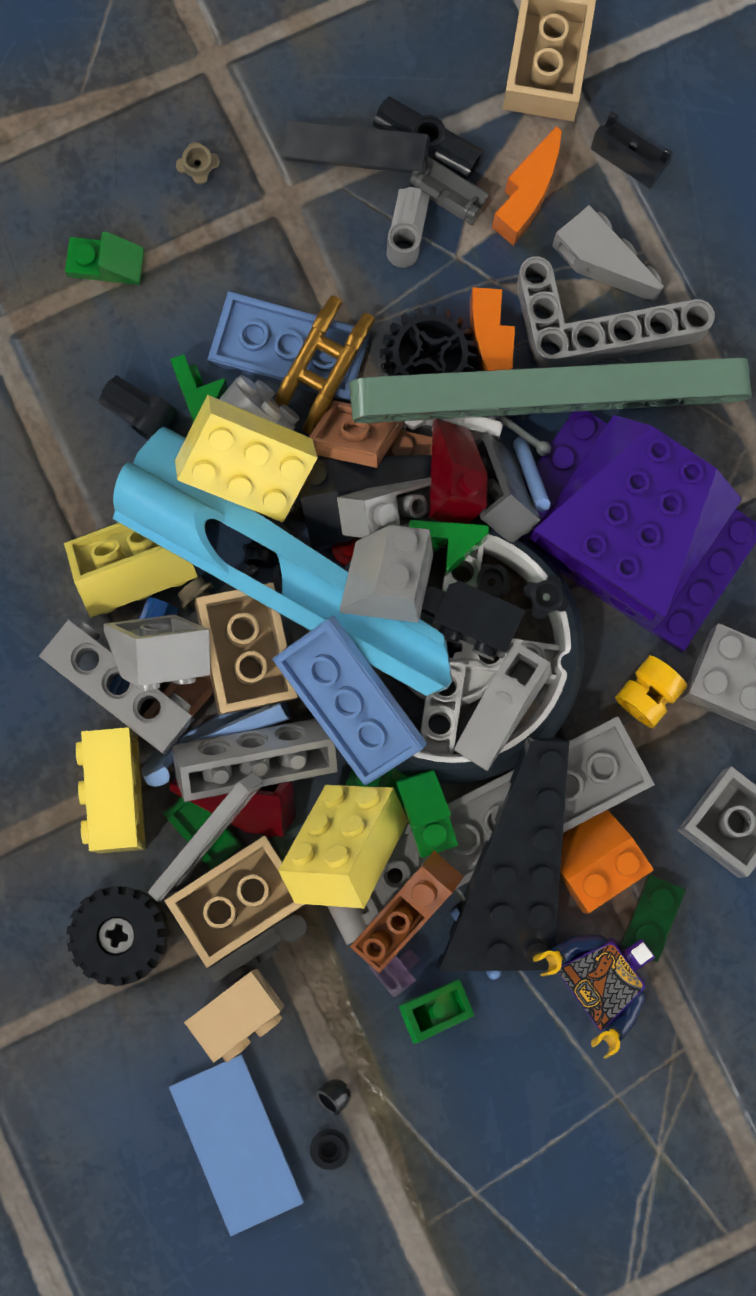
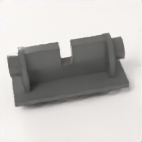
(450, 191)

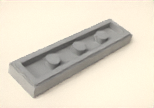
(206, 836)

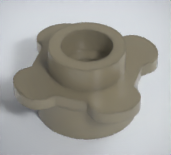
(193, 153)
(193, 590)

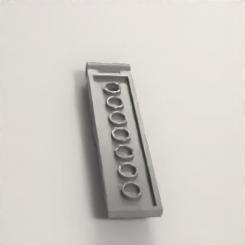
(599, 775)

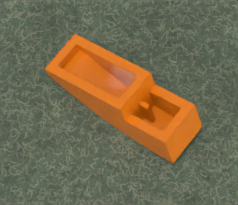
(527, 189)
(493, 340)

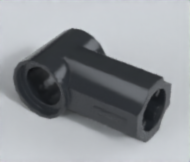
(142, 411)

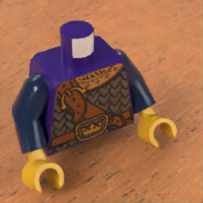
(603, 981)

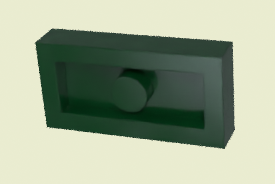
(653, 915)

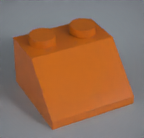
(600, 861)

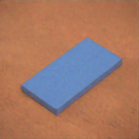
(266, 338)
(349, 701)
(236, 1145)

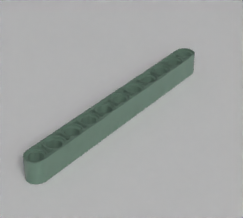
(549, 390)

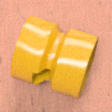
(657, 679)

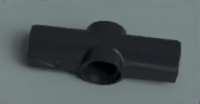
(448, 147)

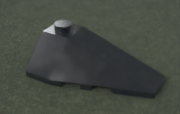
(336, 478)

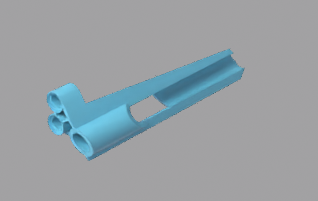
(175, 516)

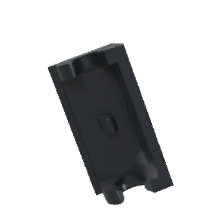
(630, 151)

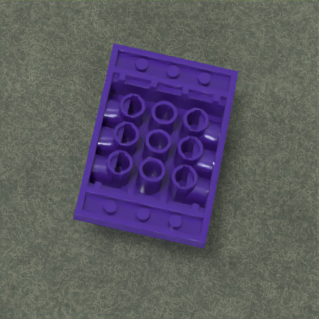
(640, 523)

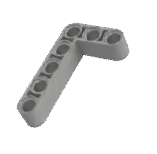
(602, 328)

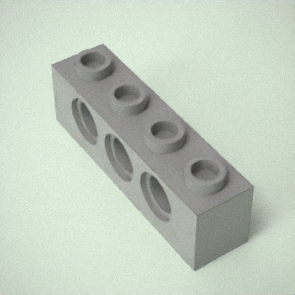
(64, 656)
(272, 753)

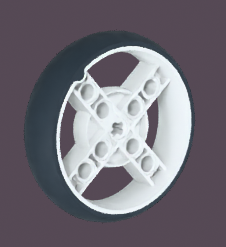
(473, 676)

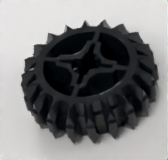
(422, 343)

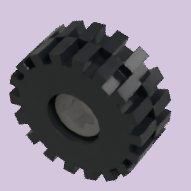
(132, 958)

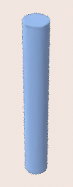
(531, 474)

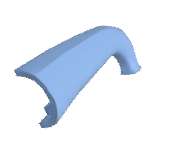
(156, 766)

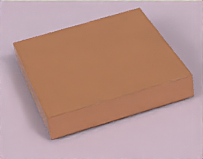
(353, 442)

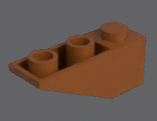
(407, 911)

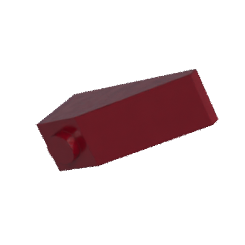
(456, 475)
(266, 813)

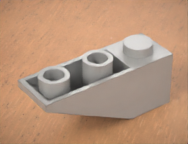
(600, 254)
(384, 506)
(503, 705)

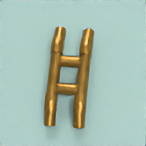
(344, 354)

